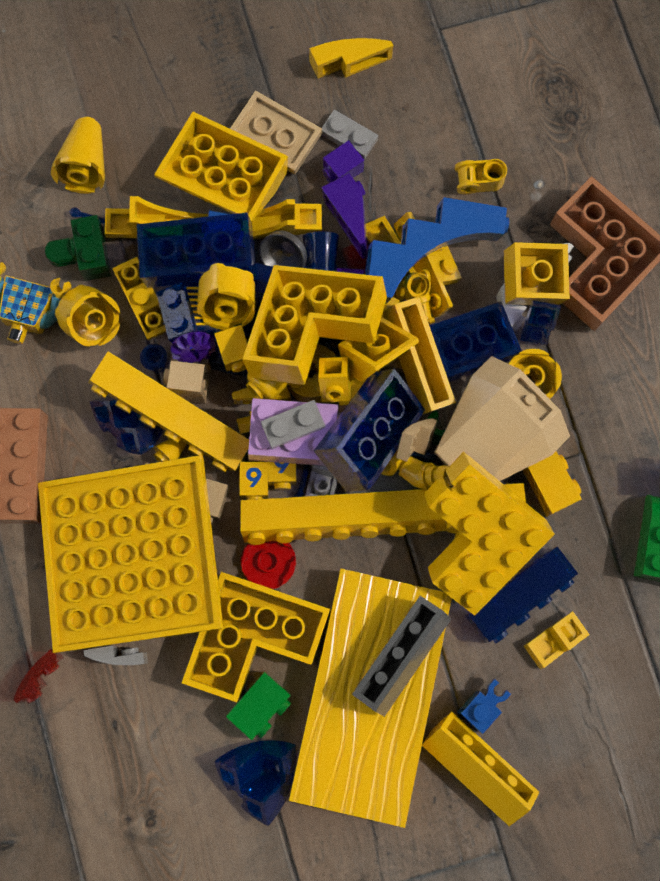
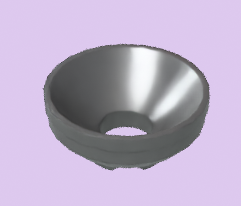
(273, 252)

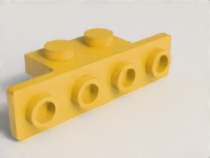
(440, 270)

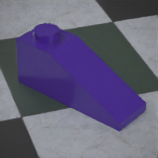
(347, 206)

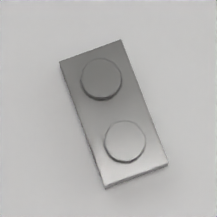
(341, 129)
(293, 424)

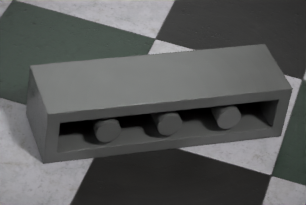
(402, 656)

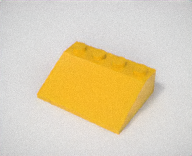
(223, 167)

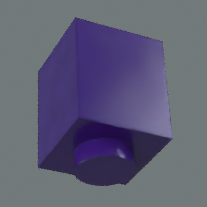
(342, 161)

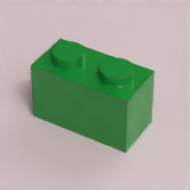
(259, 706)

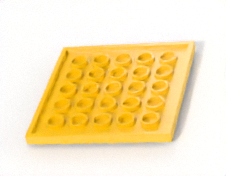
(129, 555)

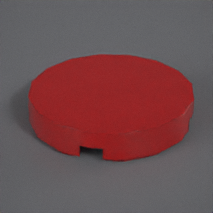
(268, 563)

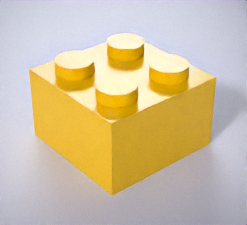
(536, 273)

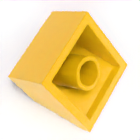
(369, 358)

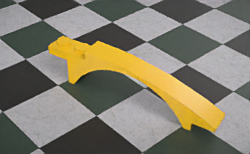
(284, 216)

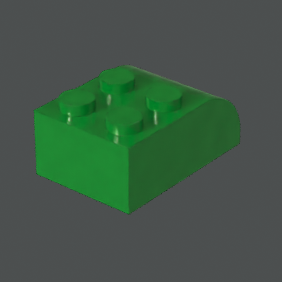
(648, 552)

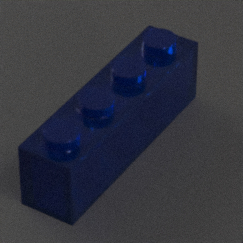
(523, 594)

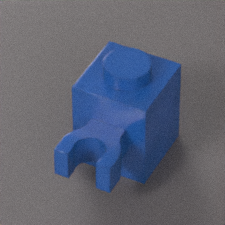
(481, 709)

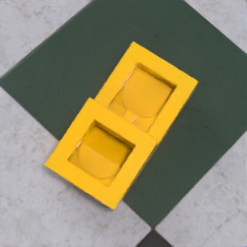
(556, 640)

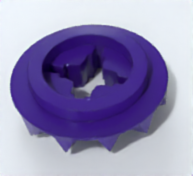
(202, 343)

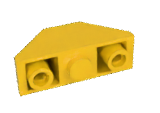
(142, 299)

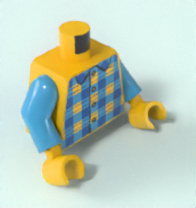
(28, 305)

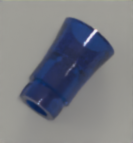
(321, 250)

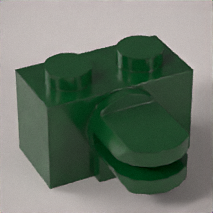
(85, 249)

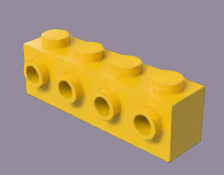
(481, 771)

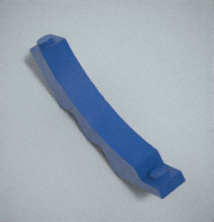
(454, 223)

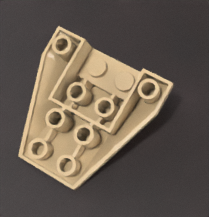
(503, 422)

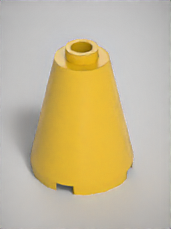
(81, 158)

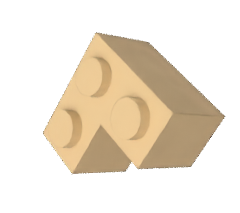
(188, 379)

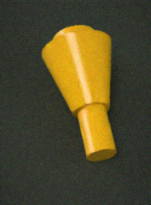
(168, 450)

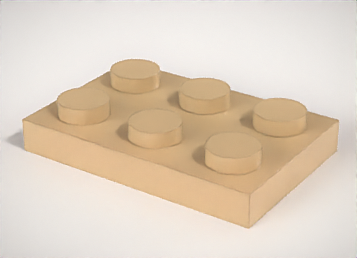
(278, 129)

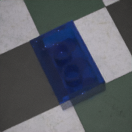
(473, 338)

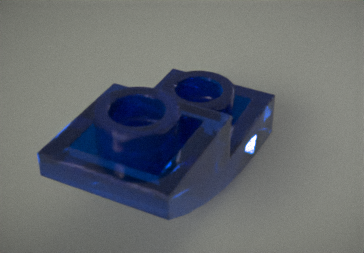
(540, 322)

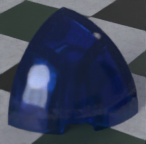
(125, 427)
(260, 776)

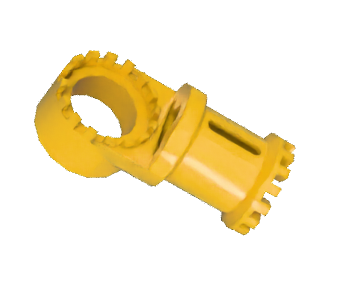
(424, 295)

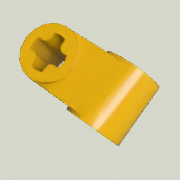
(478, 177)

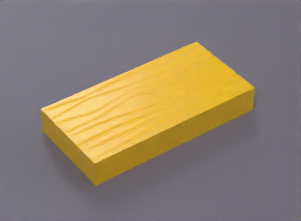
(348, 752)

